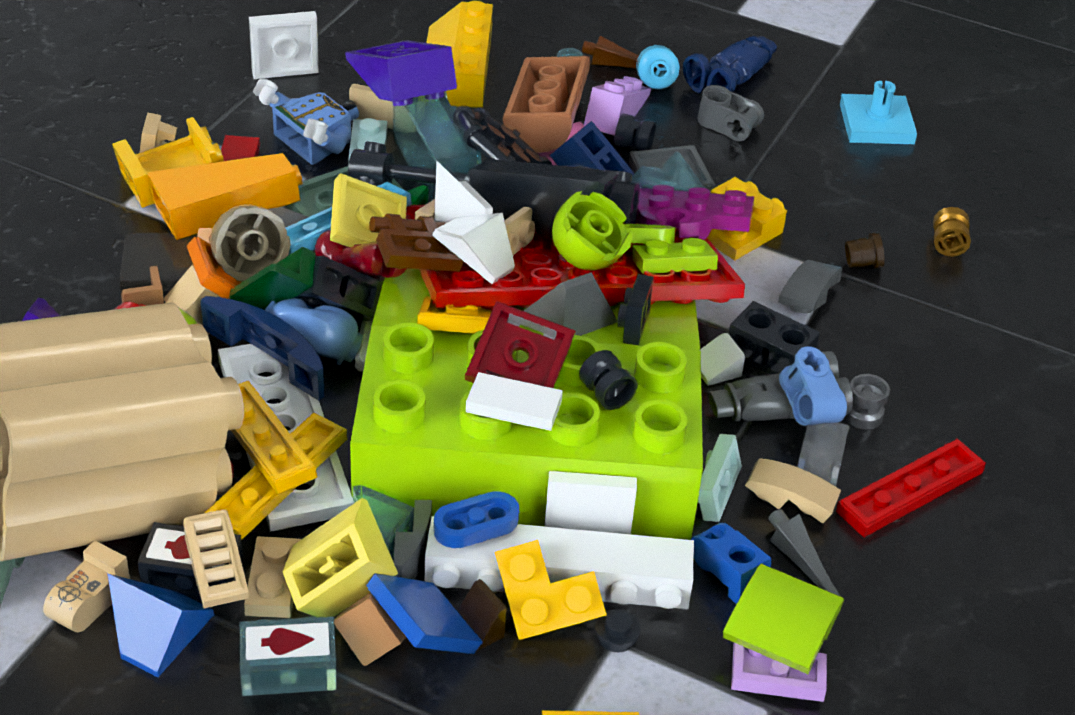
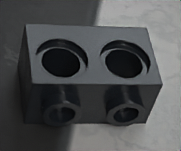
(343, 288)
(770, 338)

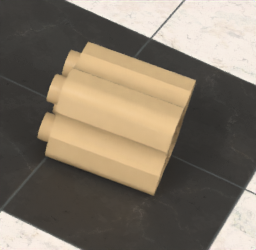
(108, 427)

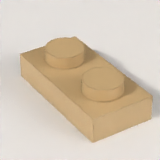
(267, 585)

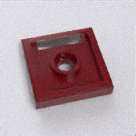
(504, 337)

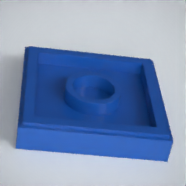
(423, 614)

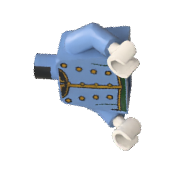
(309, 124)

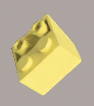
(337, 561)

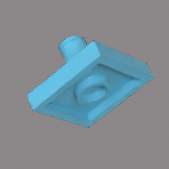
(878, 116)

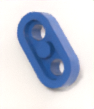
(476, 519)

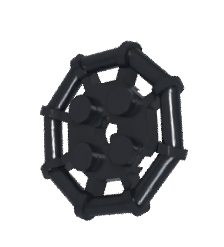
(493, 138)

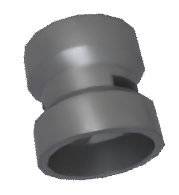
(868, 407)

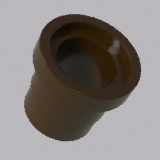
(865, 251)

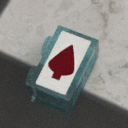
(287, 655)

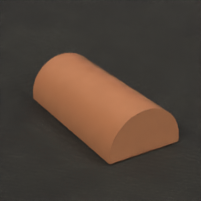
(546, 100)

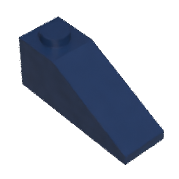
(589, 150)

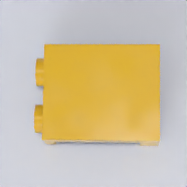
(184, 152)

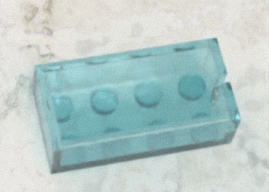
(429, 135)

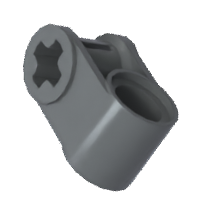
(725, 112)

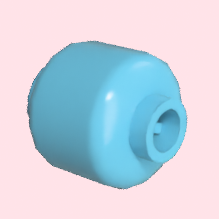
(651, 58)

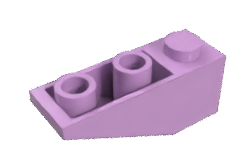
(614, 99)

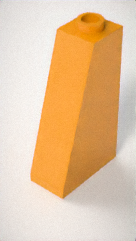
(200, 193)

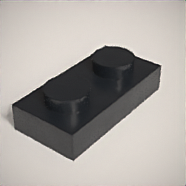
(636, 309)

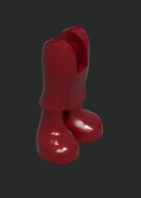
(361, 257)

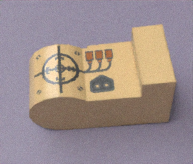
(86, 589)

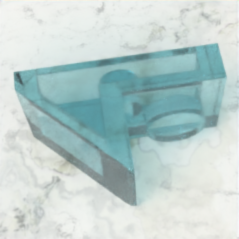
(674, 173)

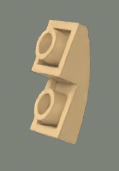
(782, 482)

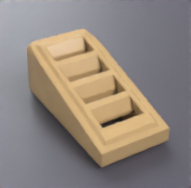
(210, 532)

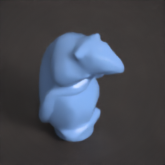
(326, 328)

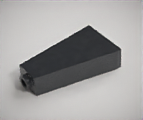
(538, 186)

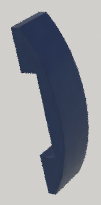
(237, 320)

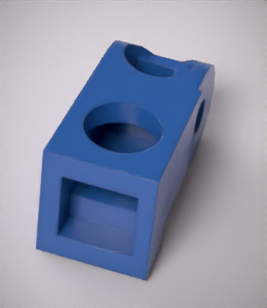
(729, 557)

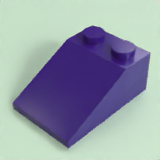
(405, 70)

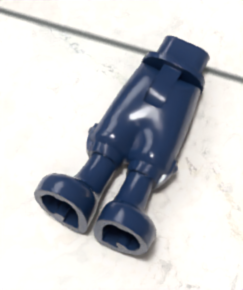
(730, 66)

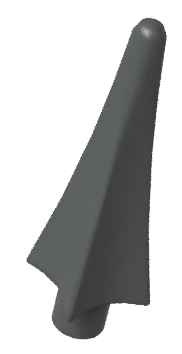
(795, 542)

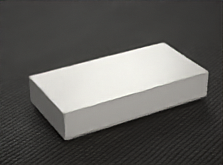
(514, 401)

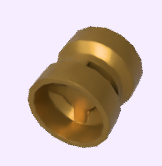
(951, 231)

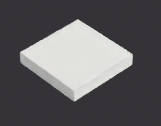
(284, 44)
(590, 502)

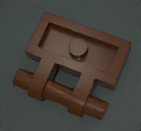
(411, 244)

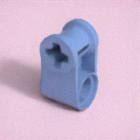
(813, 393)

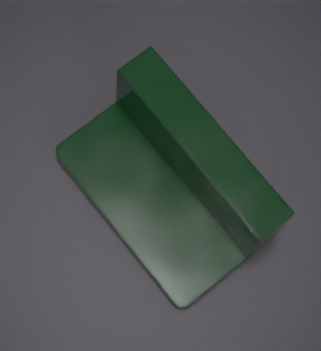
(278, 280)

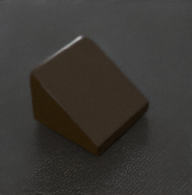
(484, 613)

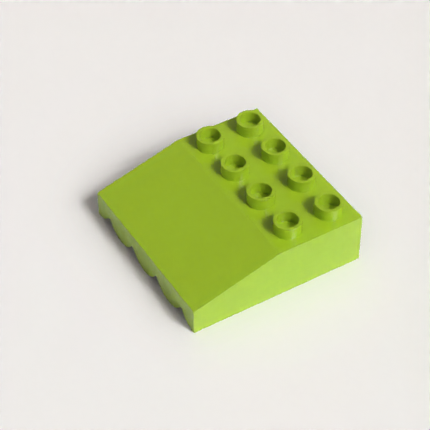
(423, 445)

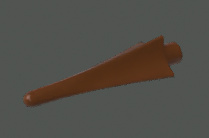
(610, 54)

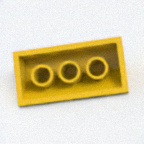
(469, 34)

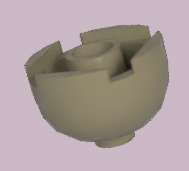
(248, 240)

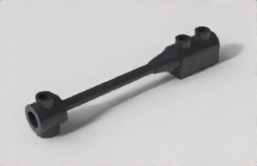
(377, 167)

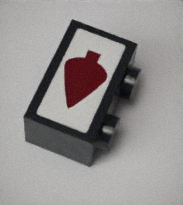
(168, 563)

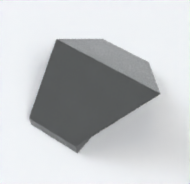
(575, 305)

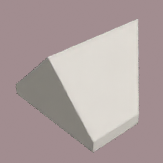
(456, 198)
(480, 243)

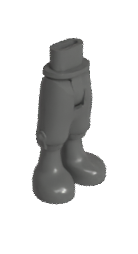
(764, 398)

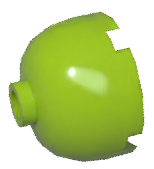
(590, 231)

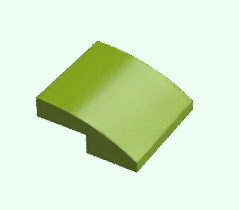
(783, 618)

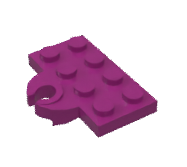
(695, 210)

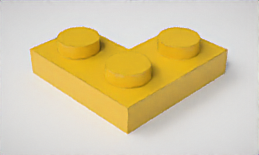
(543, 605)

